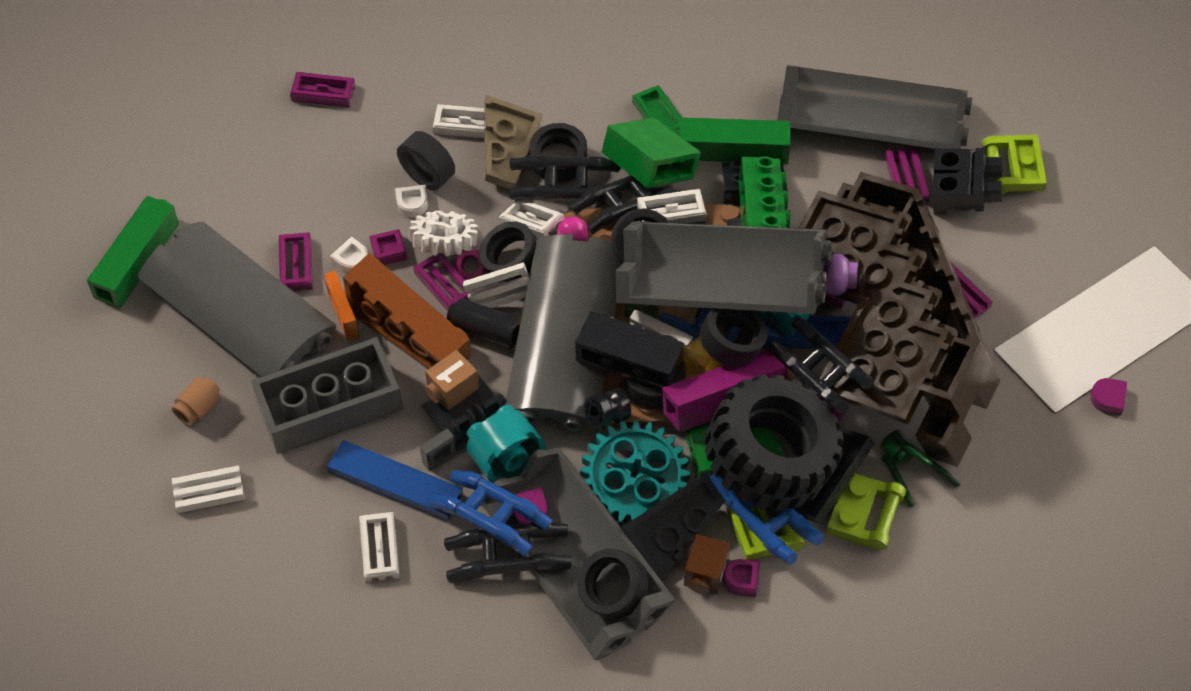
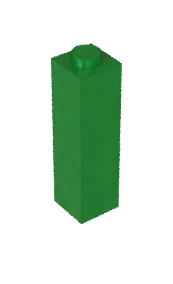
(736, 138)
(119, 267)

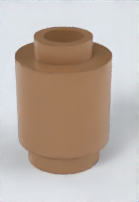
(196, 400)

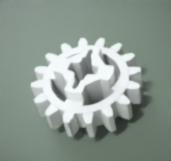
(443, 233)

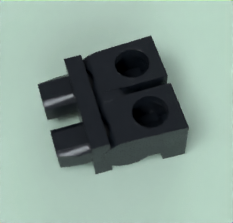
(962, 182)

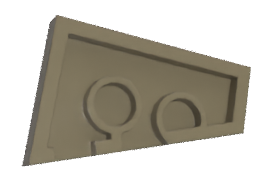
(506, 136)

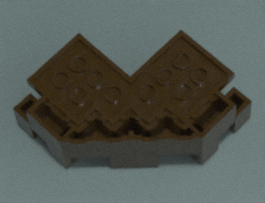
(910, 316)

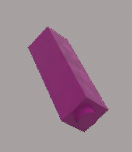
(698, 397)

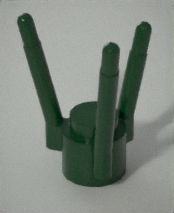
(901, 449)

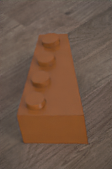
(401, 314)

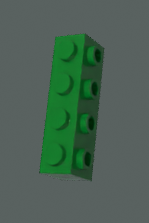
(763, 193)

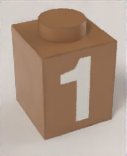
(451, 380)

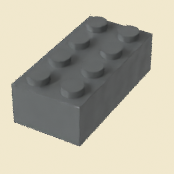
(327, 395)

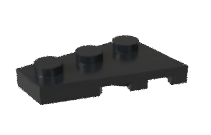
(855, 450)
(672, 524)

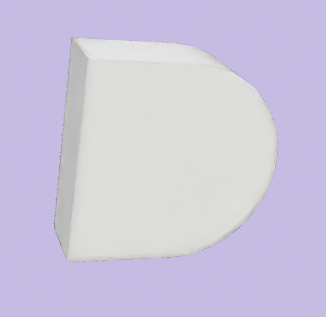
(412, 200)
(348, 255)

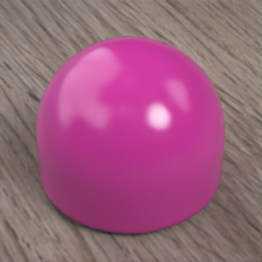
(574, 226)
(460, 261)

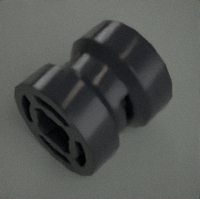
(602, 410)

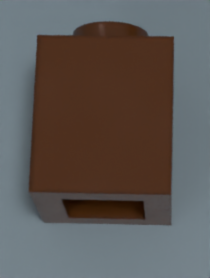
(706, 564)

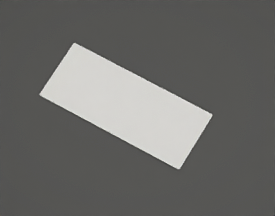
(1101, 329)

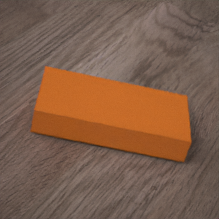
(341, 306)

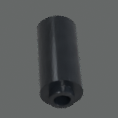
(484, 322)

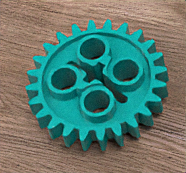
(643, 446)

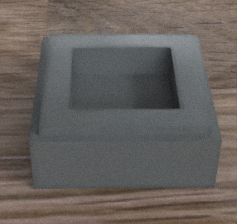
(438, 449)

